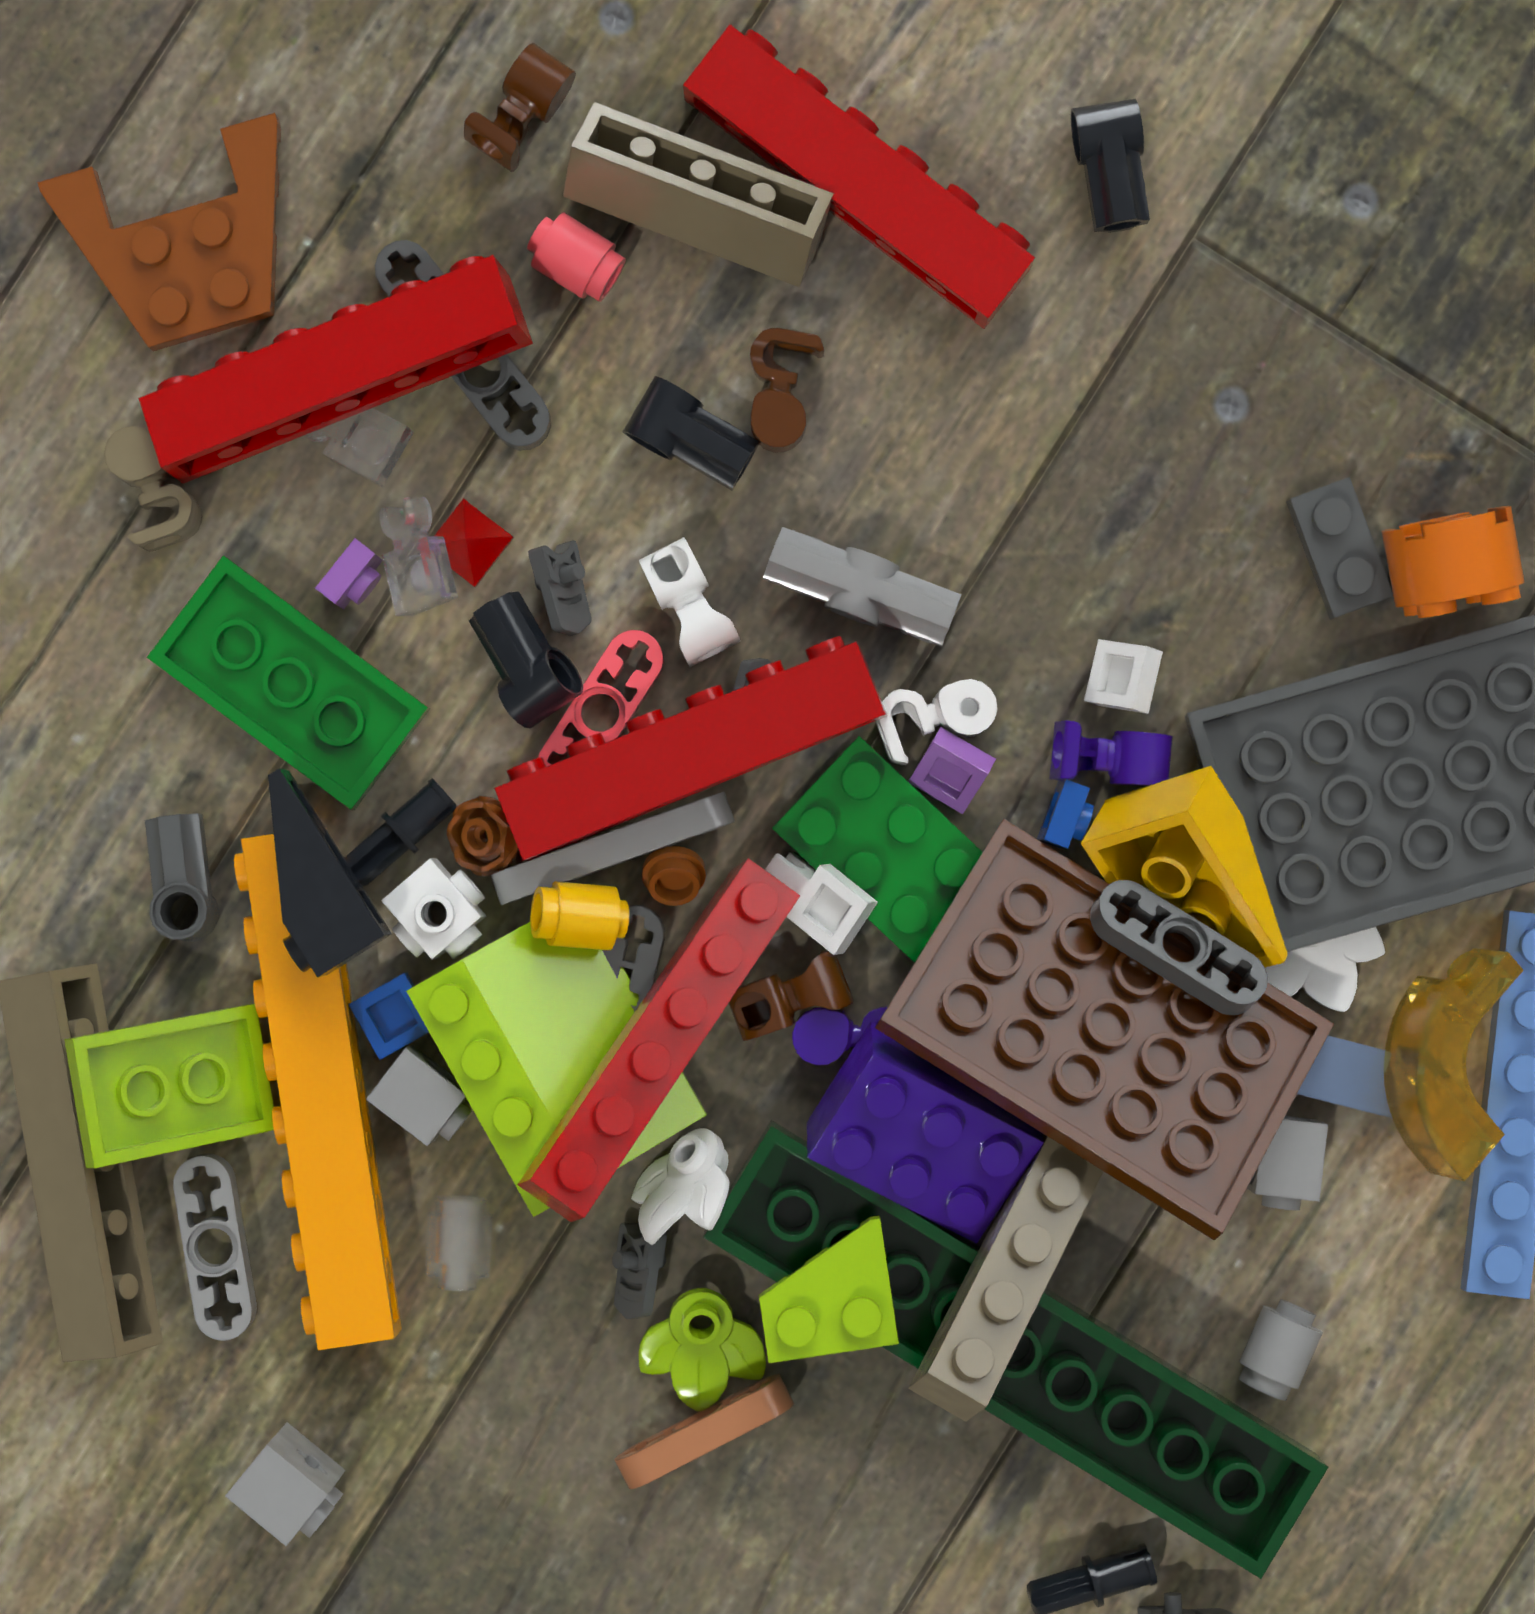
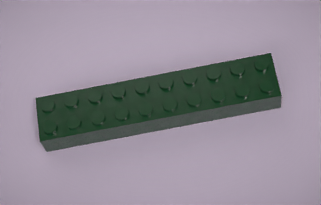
(1070, 1376)

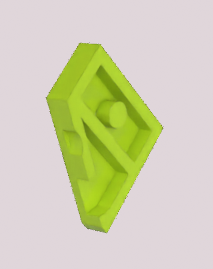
(832, 1301)

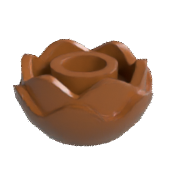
(468, 837)

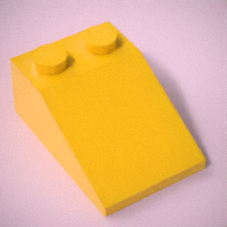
(1194, 852)

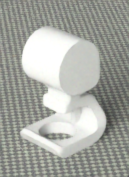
(680, 585)
(960, 708)

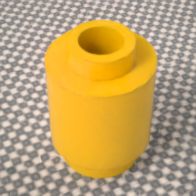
(579, 915)

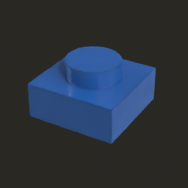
(1066, 815)
(389, 1016)

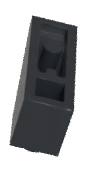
(318, 891)

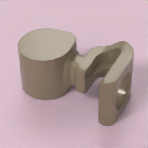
(134, 460)

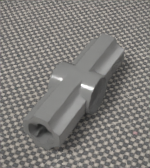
(861, 586)

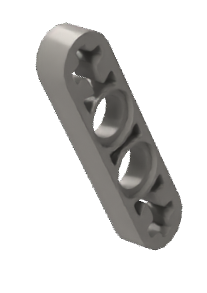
(613, 847)

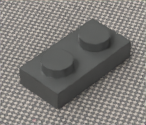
(1339, 548)

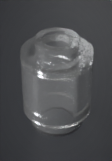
(459, 1242)

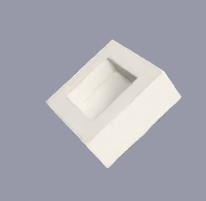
(1123, 676)

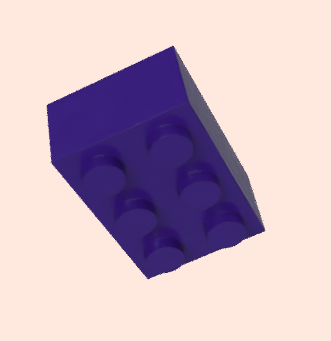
(919, 1136)

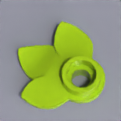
(702, 1357)

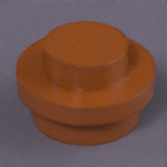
(673, 875)

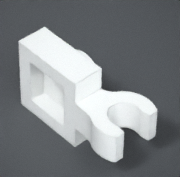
(829, 903)

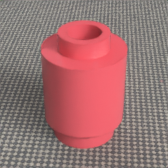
(575, 257)

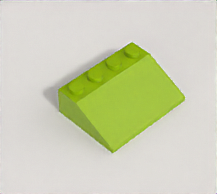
(526, 1035)

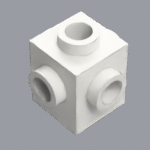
(412, 907)

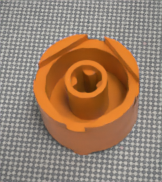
(1454, 560)

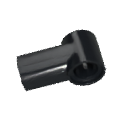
(1109, 145)
(676, 426)
(532, 673)

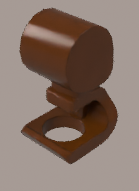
(532, 90)
(776, 414)
(772, 1003)

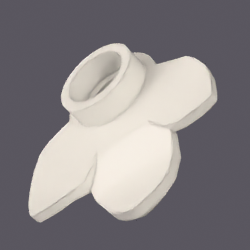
(1327, 968)
(683, 1182)

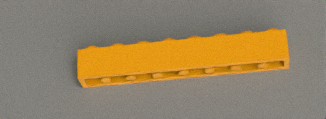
(323, 1123)

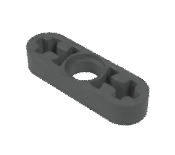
(1205, 941)

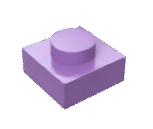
(351, 576)
(951, 770)

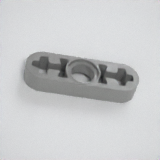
(236, 1290)

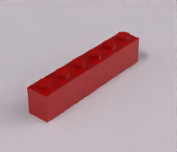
(874, 187)
(335, 368)
(691, 750)
(658, 1041)

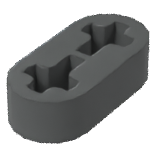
(647, 955)

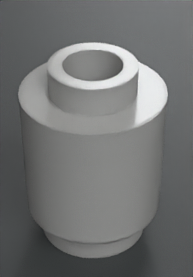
(1279, 1349)

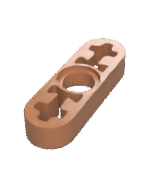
(704, 1431)

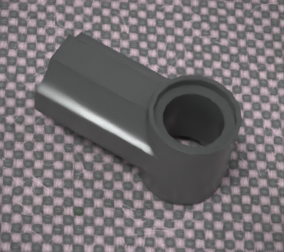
(180, 869)

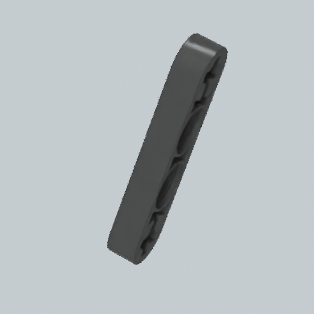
(524, 397)

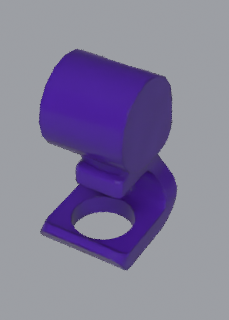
(1128, 757)
(825, 1033)

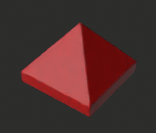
(472, 542)

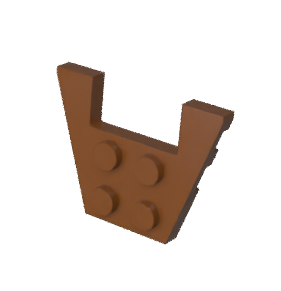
(191, 266)

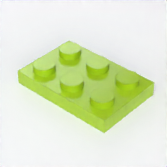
(169, 1085)

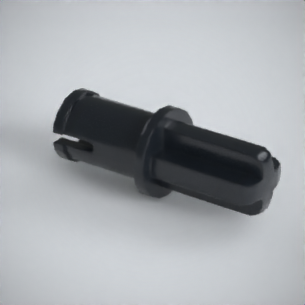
(400, 832)
(1093, 1581)

